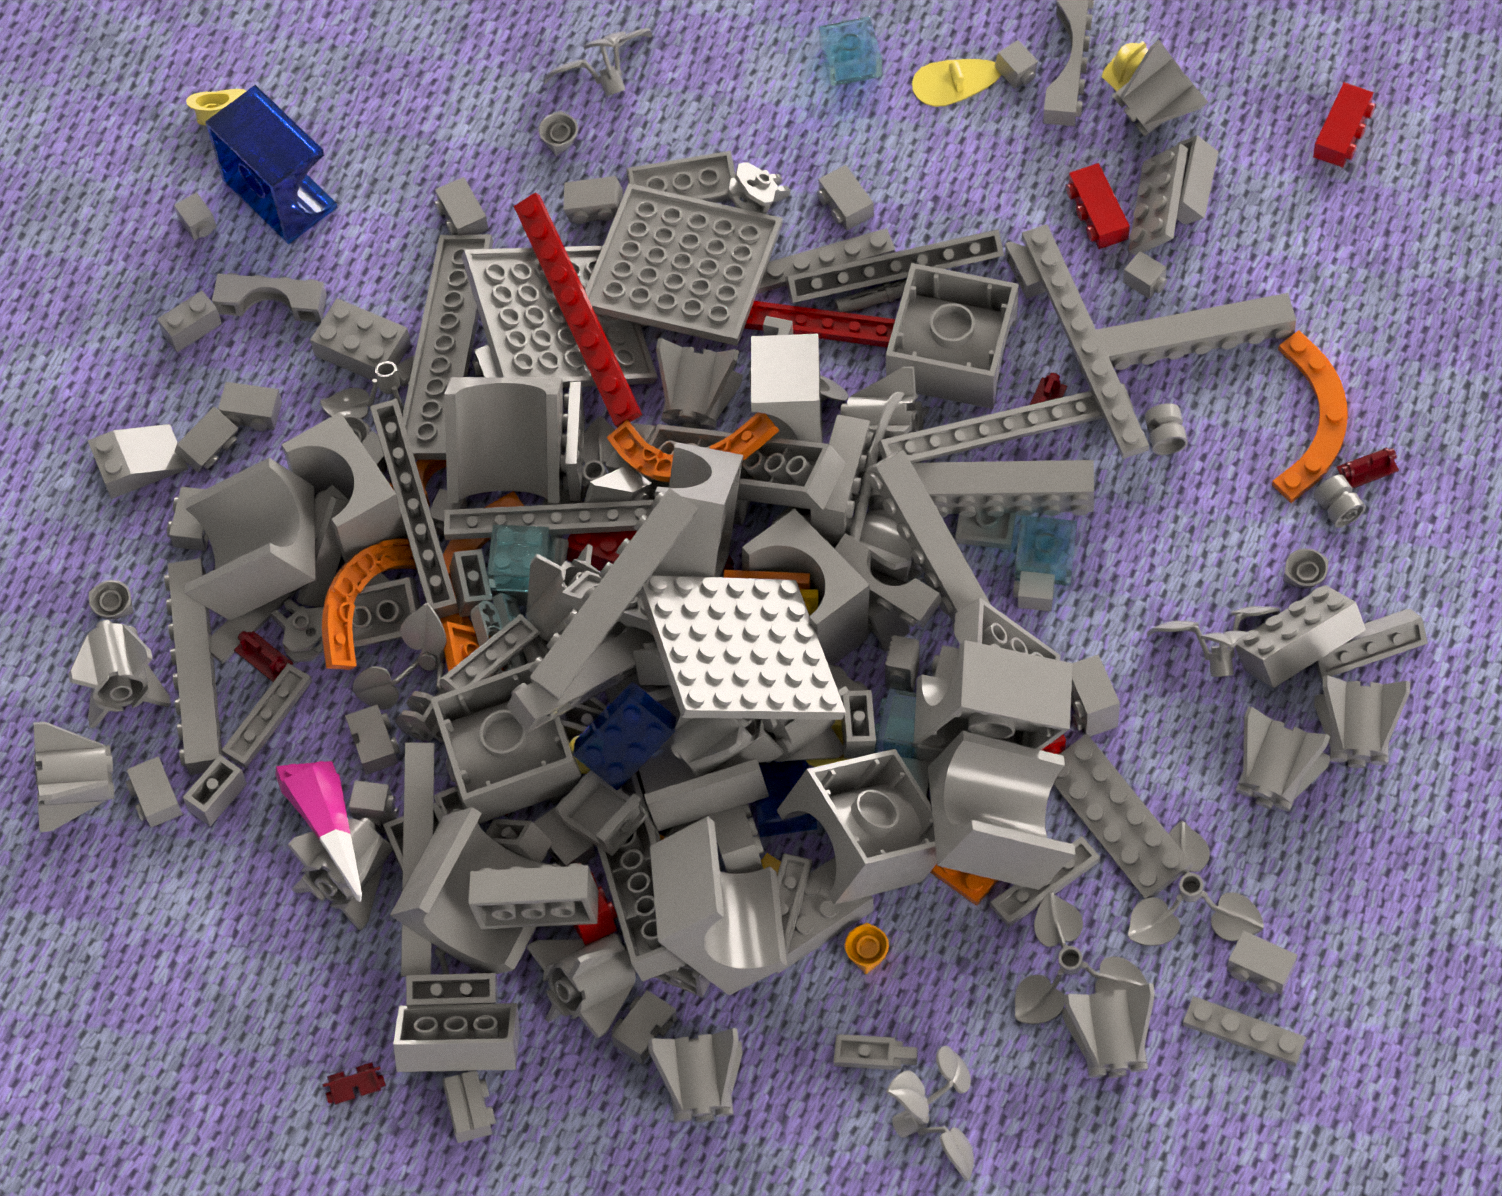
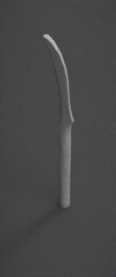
(866, 487)

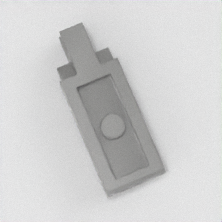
(872, 1052)

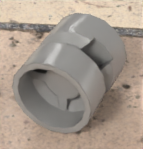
(1166, 429)
(1339, 501)

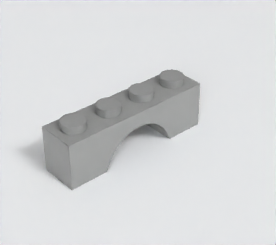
(237, 293)
(912, 600)

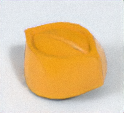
(866, 946)

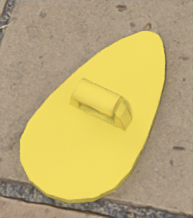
(953, 80)

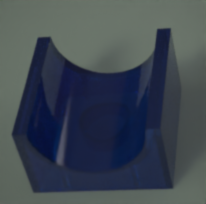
(268, 162)

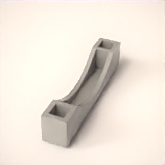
(1062, 95)

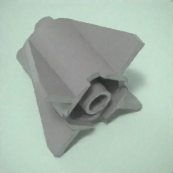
(1158, 91)
(696, 384)
(870, 401)
(890, 552)
(545, 588)
(116, 670)
(1360, 719)
(804, 738)
(721, 743)
(1279, 761)
(69, 774)
(325, 879)
(586, 979)
(1111, 1029)
(699, 1073)

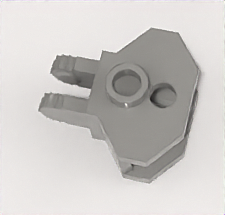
(756, 188)
(301, 631)
(421, 720)

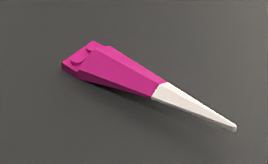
(319, 799)

